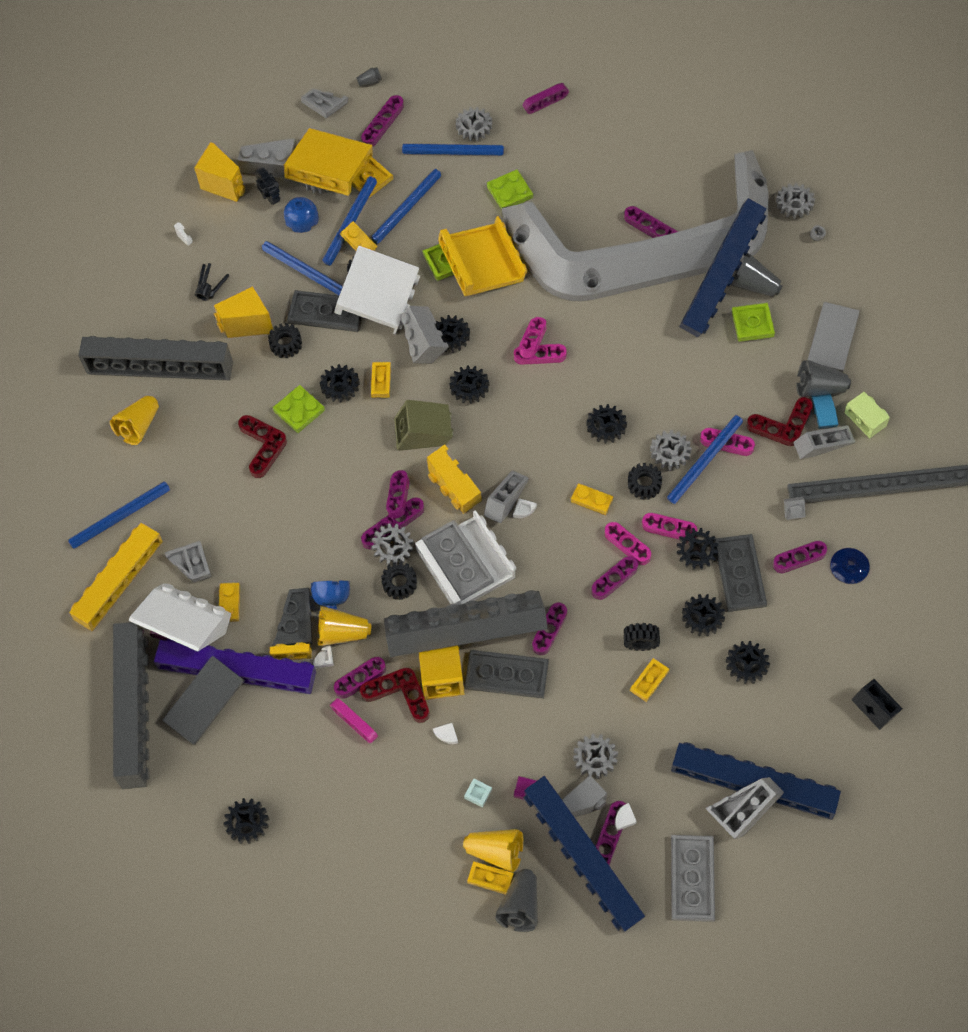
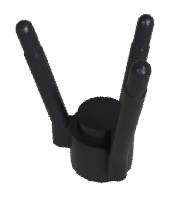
(204, 289)

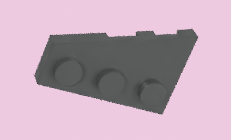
(296, 619)

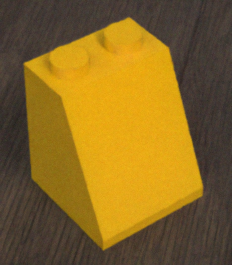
(219, 174)
(243, 315)
(441, 673)

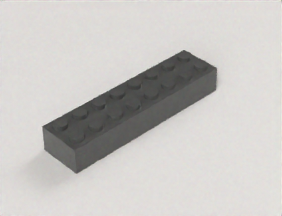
(156, 358)
(465, 623)
(129, 706)

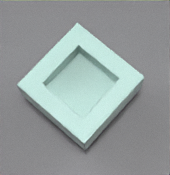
(478, 793)

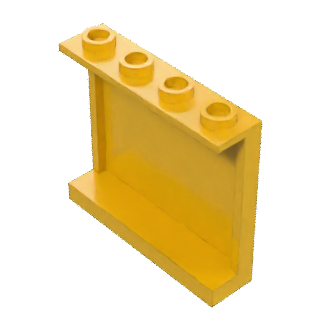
(326, 161)
(482, 258)

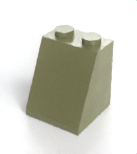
(422, 425)

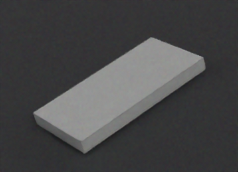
(833, 336)
(458, 560)
(692, 878)

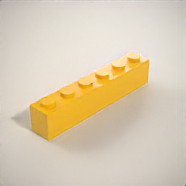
(116, 576)

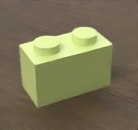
(867, 414)

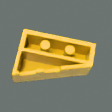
(452, 480)

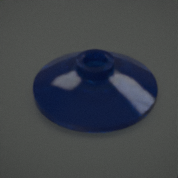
(849, 573)

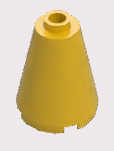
(135, 420)
(340, 627)
(496, 847)

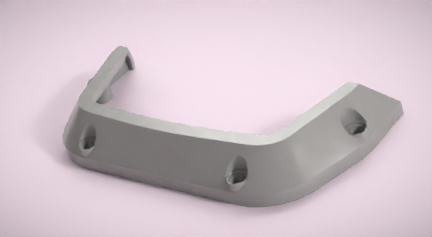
(632, 264)

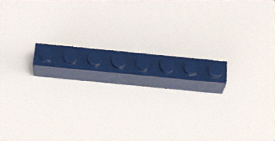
(722, 268)
(737, 774)
(584, 854)

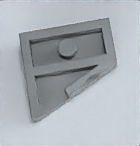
(323, 102)
(190, 561)

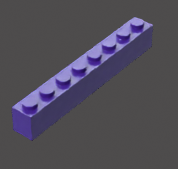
(255, 670)

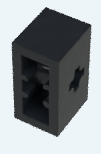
(876, 704)

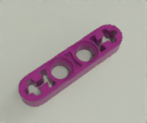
(380, 120)
(643, 216)
(385, 521)
(604, 837)

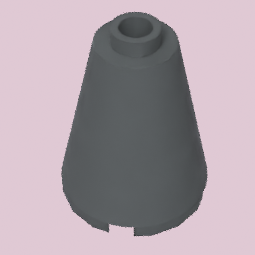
(756, 278)
(820, 380)
(520, 903)

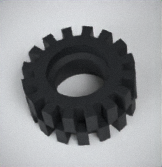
(287, 349)
(647, 471)
(399, 591)
(641, 636)

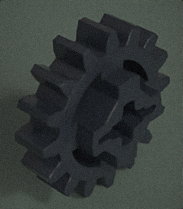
(267, 185)
(452, 330)
(470, 382)
(339, 383)
(605, 421)
(704, 544)
(705, 606)
(739, 661)
(240, 827)

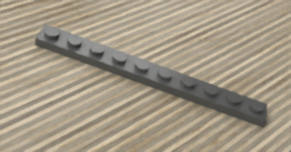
(880, 484)

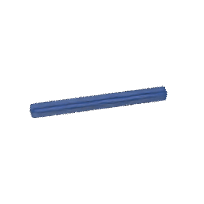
(453, 149)
(406, 206)
(351, 216)
(302, 267)
(705, 459)
(118, 515)

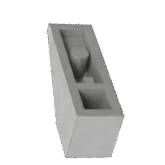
(823, 441)
(505, 496)
(586, 798)

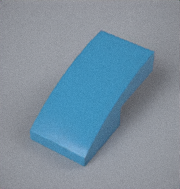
(825, 411)

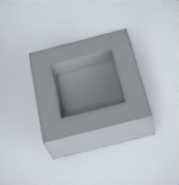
(794, 508)

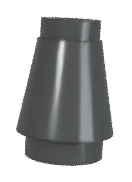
(369, 77)

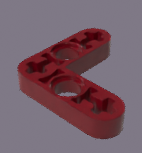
(783, 429)
(268, 440)
(405, 687)

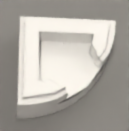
(181, 234)
(524, 508)
(324, 658)
(446, 734)
(624, 817)

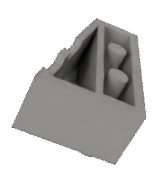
(267, 155)
(422, 335)
(744, 808)

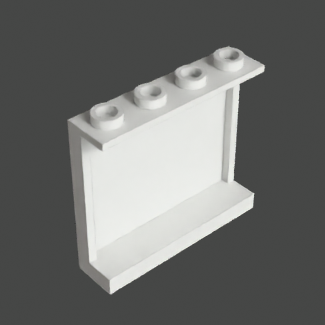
(378, 288)
(487, 549)

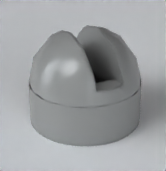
(820, 233)

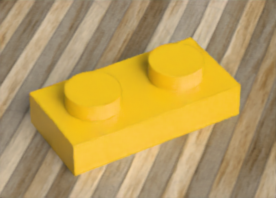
(356, 237)
(380, 379)
(592, 499)
(230, 599)
(293, 652)
(649, 680)
(490, 877)

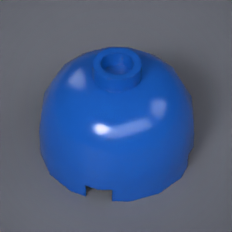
(301, 214)
(330, 593)

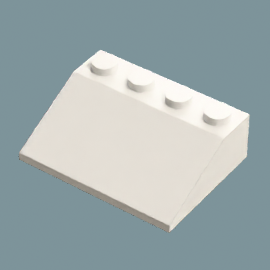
(181, 617)

